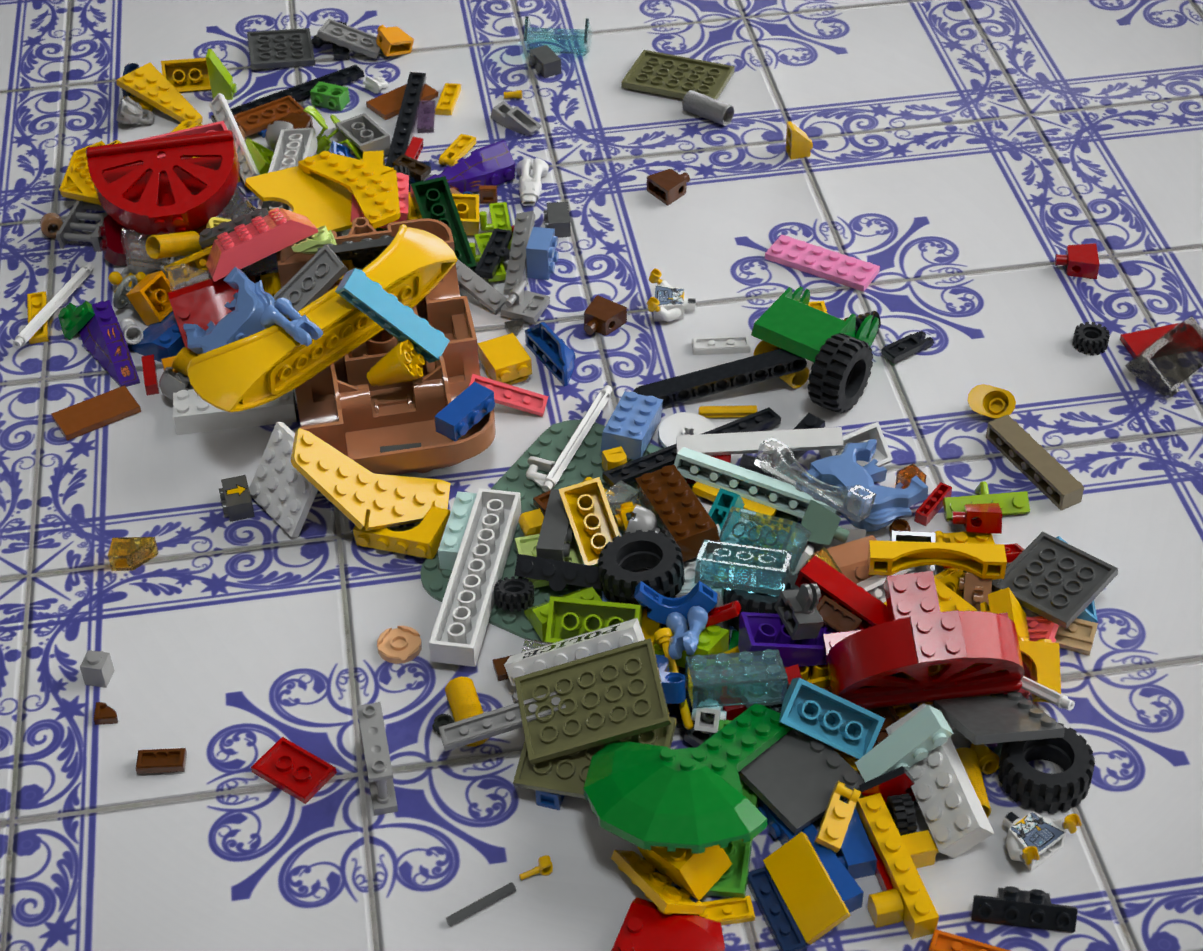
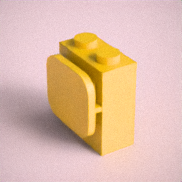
(505, 359)
(1003, 602)

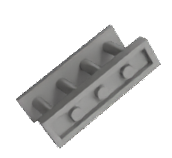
(72, 223)
(377, 758)

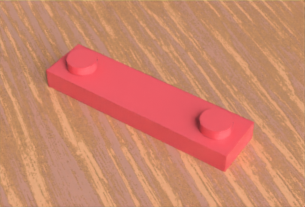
(513, 396)

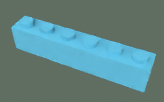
(392, 314)

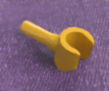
(545, 868)

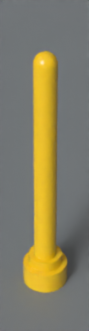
(662, 639)

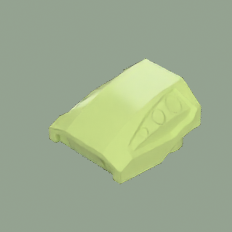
(310, 244)

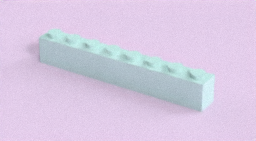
(743, 482)

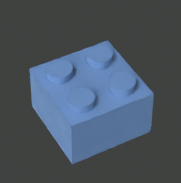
(541, 253)

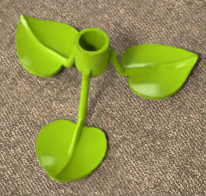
(323, 141)

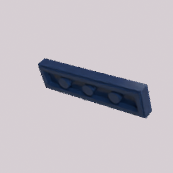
(775, 911)

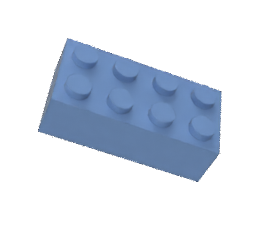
(632, 424)

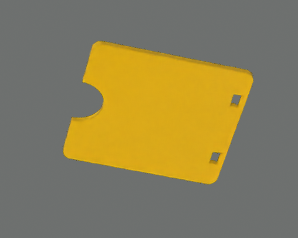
(307, 194)

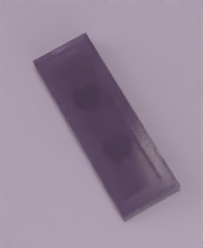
(426, 117)

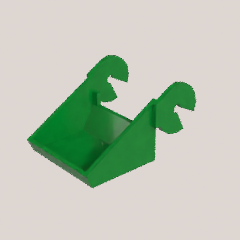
(803, 329)

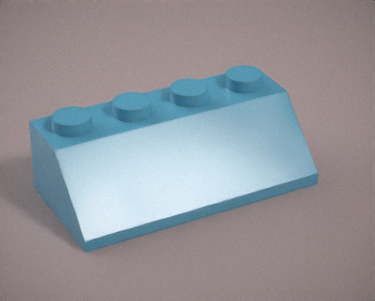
(830, 718)

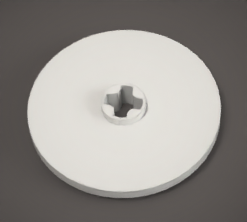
(682, 424)

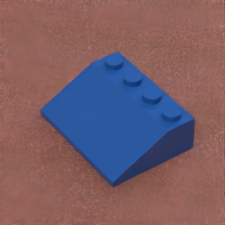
(160, 339)

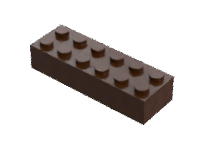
(677, 510)

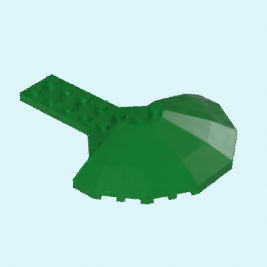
(686, 793)

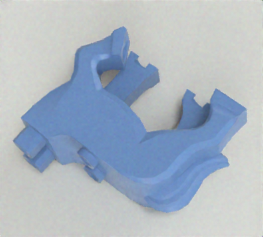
(238, 324)
(845, 472)

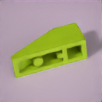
(219, 77)

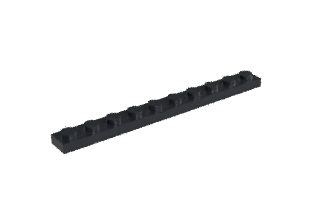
(303, 90)
(406, 117)
(666, 457)

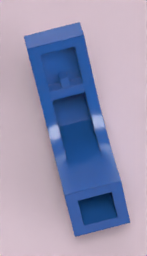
(660, 606)

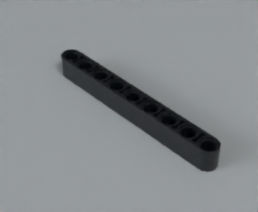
(724, 377)

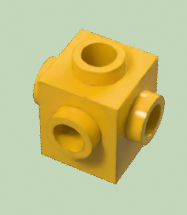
(620, 517)

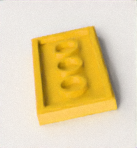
(806, 888)

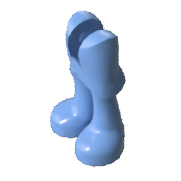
(300, 328)
(686, 636)

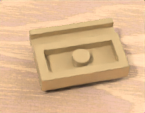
(1077, 636)

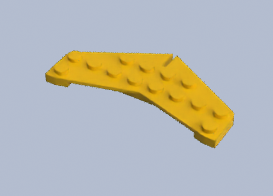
(77, 179)
(370, 183)
(358, 492)

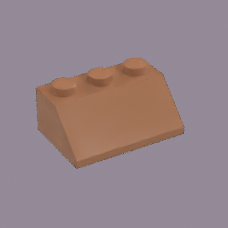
(853, 558)

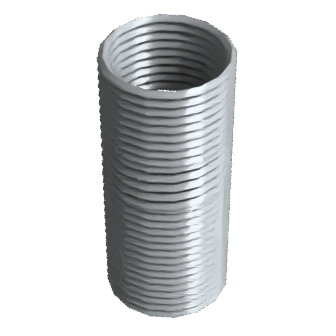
(708, 108)

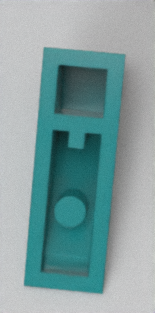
(723, 504)

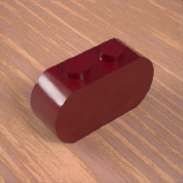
(111, 241)

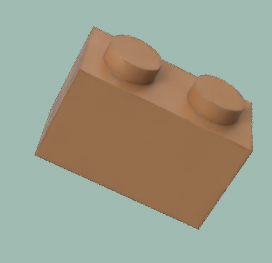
(975, 589)

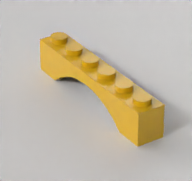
(979, 559)
(919, 912)

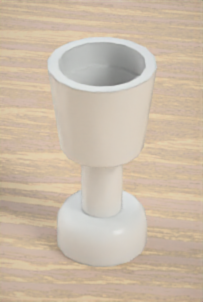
(131, 331)

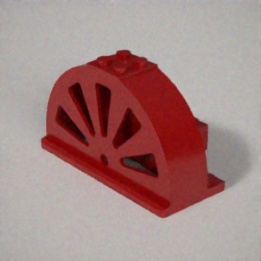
(168, 191)
(922, 638)

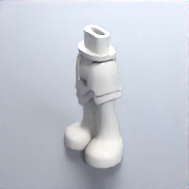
(531, 187)

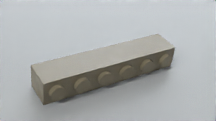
(1034, 462)

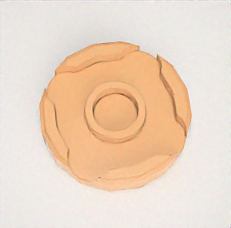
(399, 644)

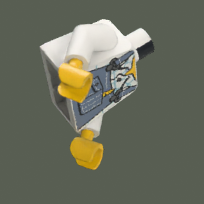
(668, 301)
(1037, 837)

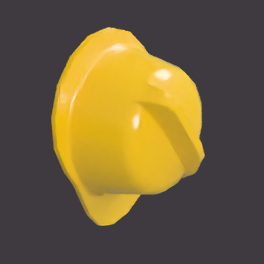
(991, 401)

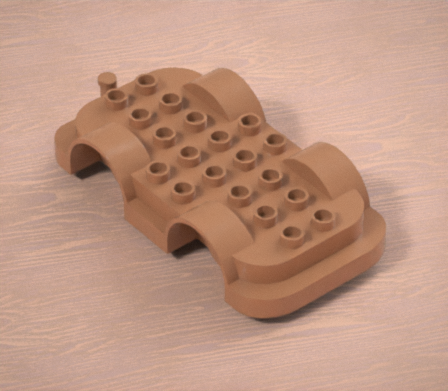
(361, 418)

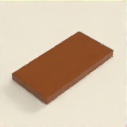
(389, 104)
(259, 117)
(96, 412)

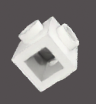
(706, 723)

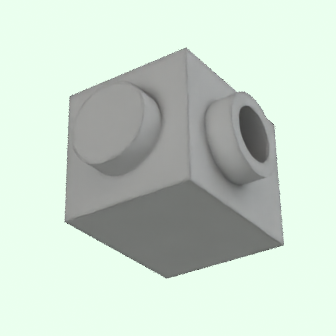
(97, 668)

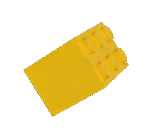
(690, 870)

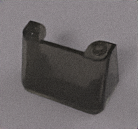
(1170, 358)

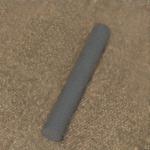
(480, 904)

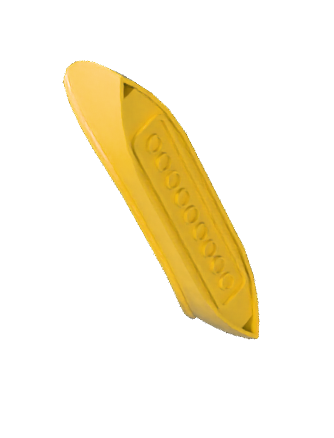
(271, 360)

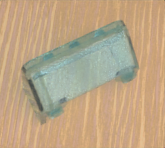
(558, 40)

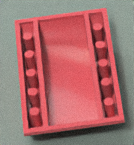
(257, 240)

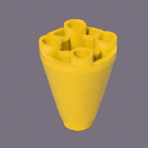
(397, 366)

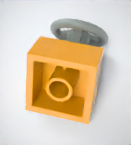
(147, 297)

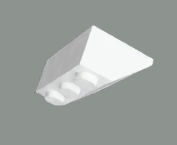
(861, 435)

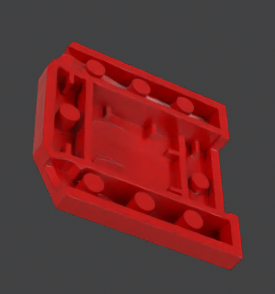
(201, 304)
(651, 930)

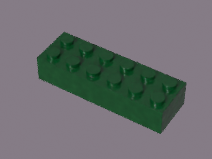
(435, 201)

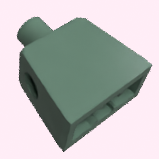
(823, 524)

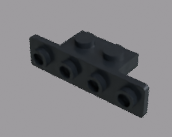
(1024, 909)

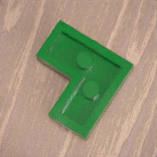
(74, 318)

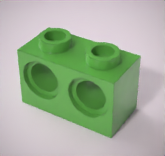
(330, 96)

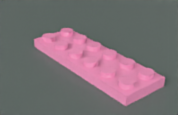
(822, 262)

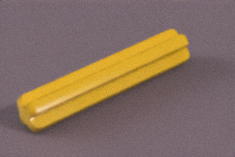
(727, 411)

